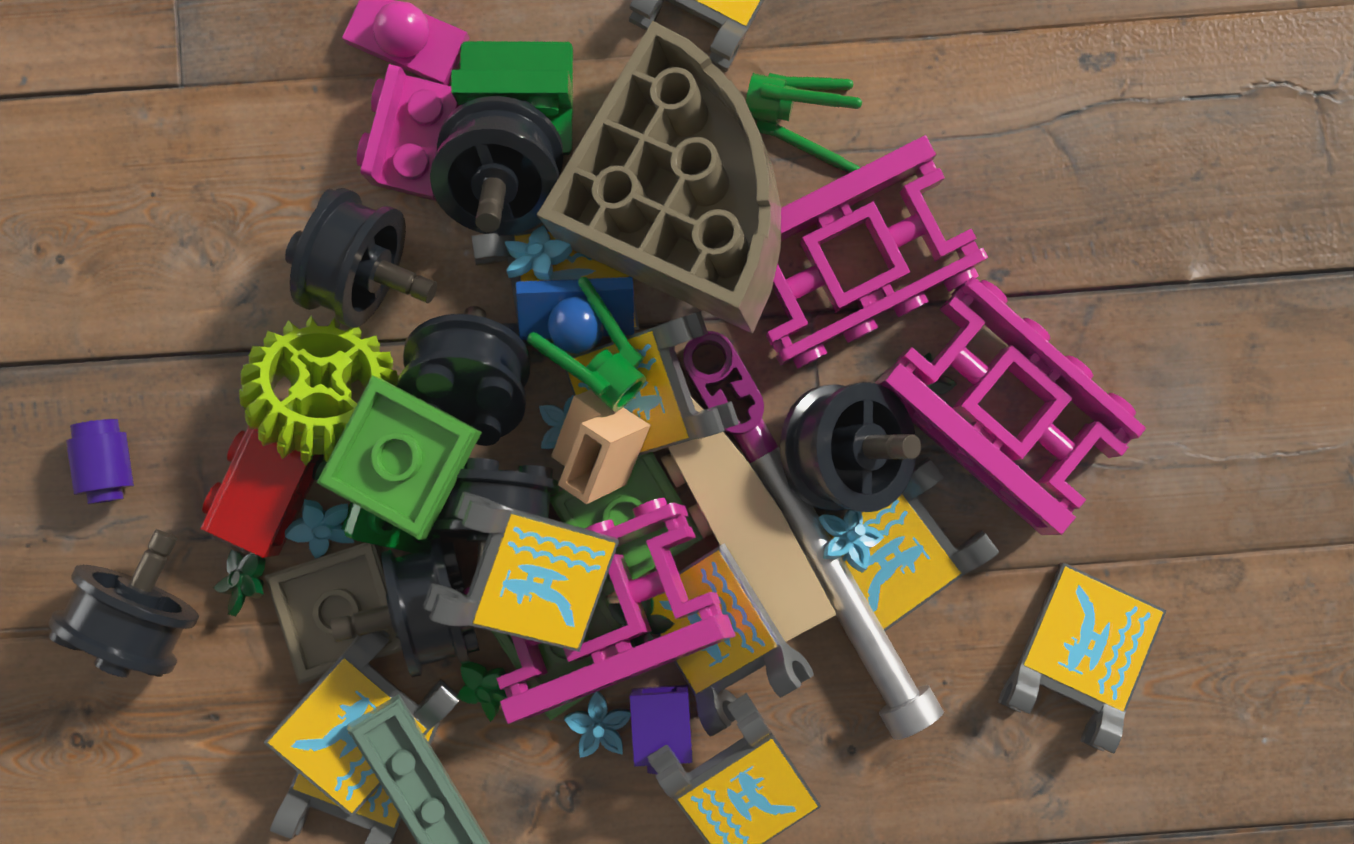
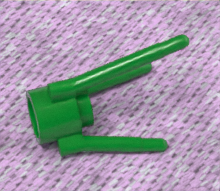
(773, 99)
(607, 375)

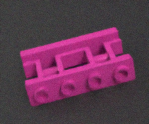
(832, 214)
(979, 439)
(612, 652)

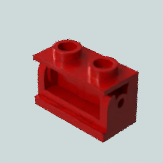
(257, 495)

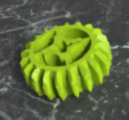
(321, 368)

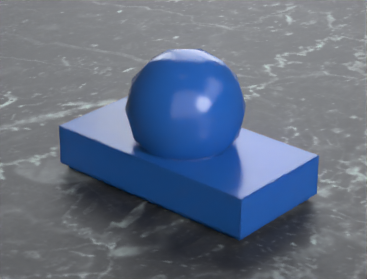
(563, 313)

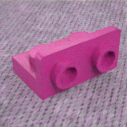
(404, 132)

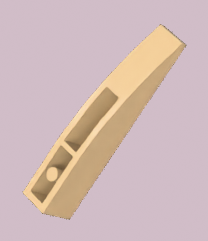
(753, 528)

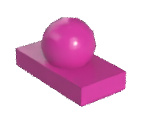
(406, 38)

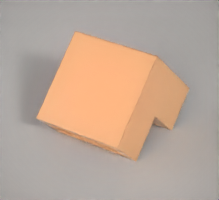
(597, 447)

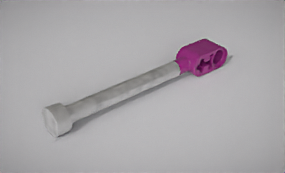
(907, 707)

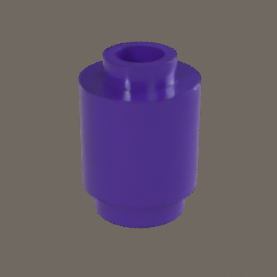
(99, 460)

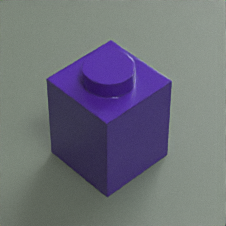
(660, 718)

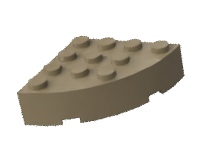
(675, 184)

